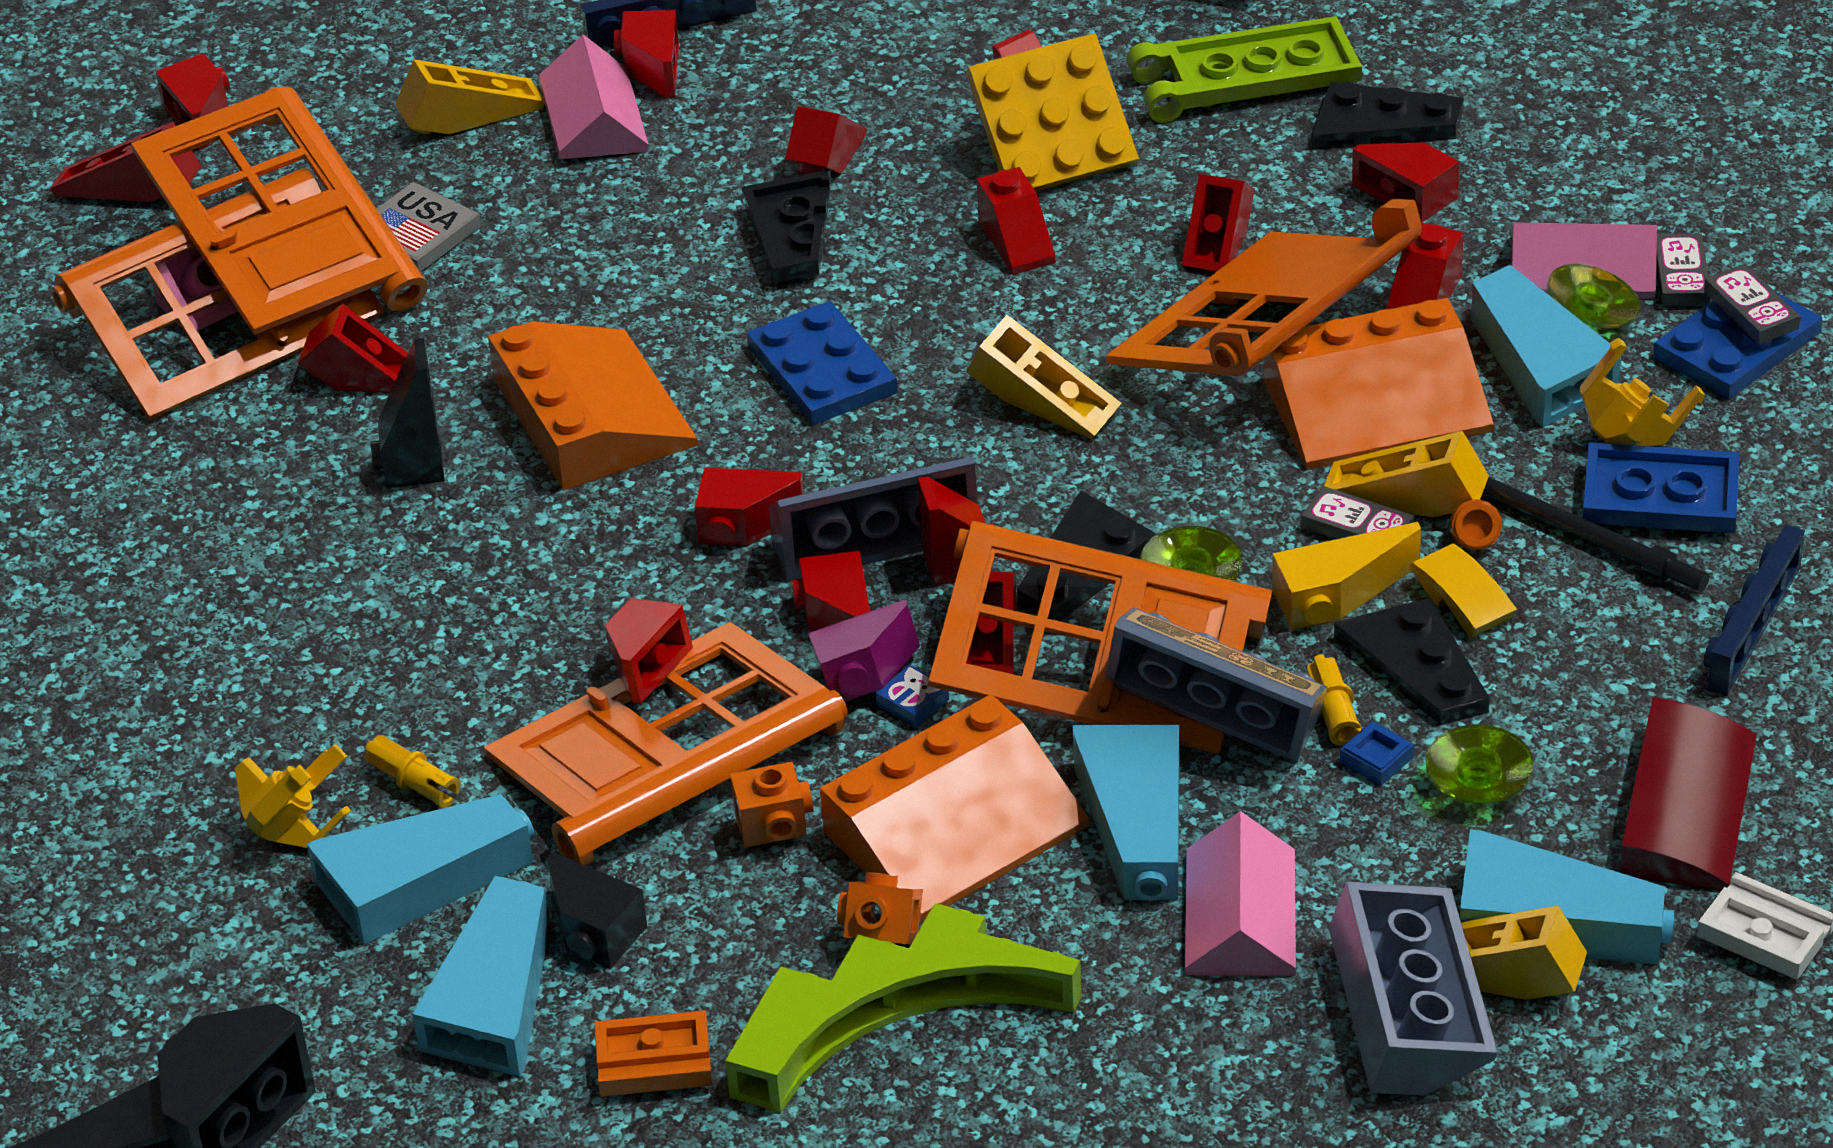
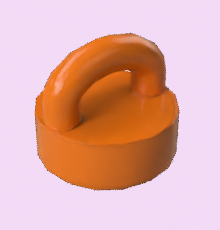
(1475, 524)

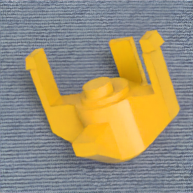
(1625, 411)
(278, 803)

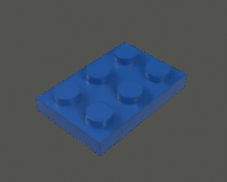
(1722, 355)
(822, 362)
(1661, 487)

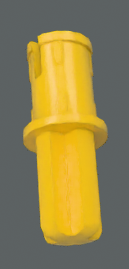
(1338, 700)
(411, 770)

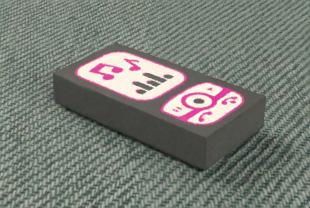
(1681, 270)
(1752, 303)
(1345, 515)

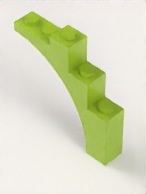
(878, 983)

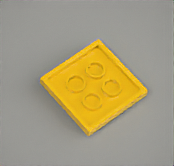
(1053, 112)

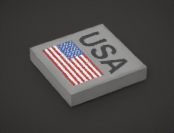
(427, 223)

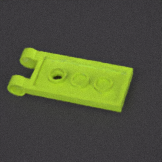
(1244, 65)

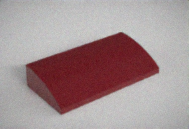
(1687, 797)

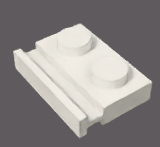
(1766, 925)

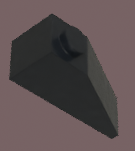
(408, 427)

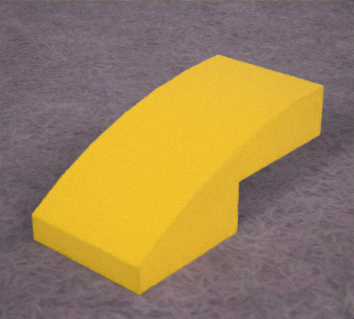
(1466, 587)

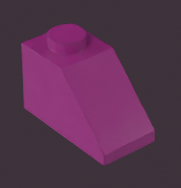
(865, 650)

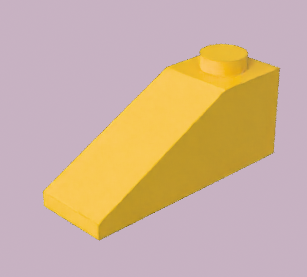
(461, 98)
(1040, 381)
(1414, 477)
(1340, 575)
(1525, 953)

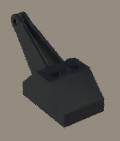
(218, 1086)

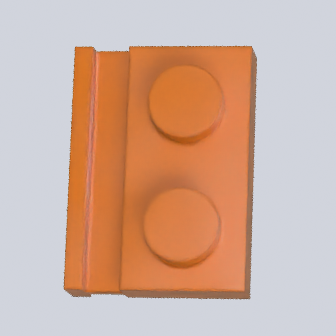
(653, 1053)

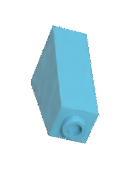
(1537, 343)
(1134, 800)
(419, 862)
(1608, 910)
(489, 982)

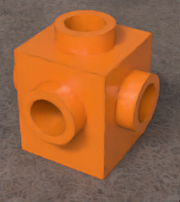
(770, 804)
(898, 905)

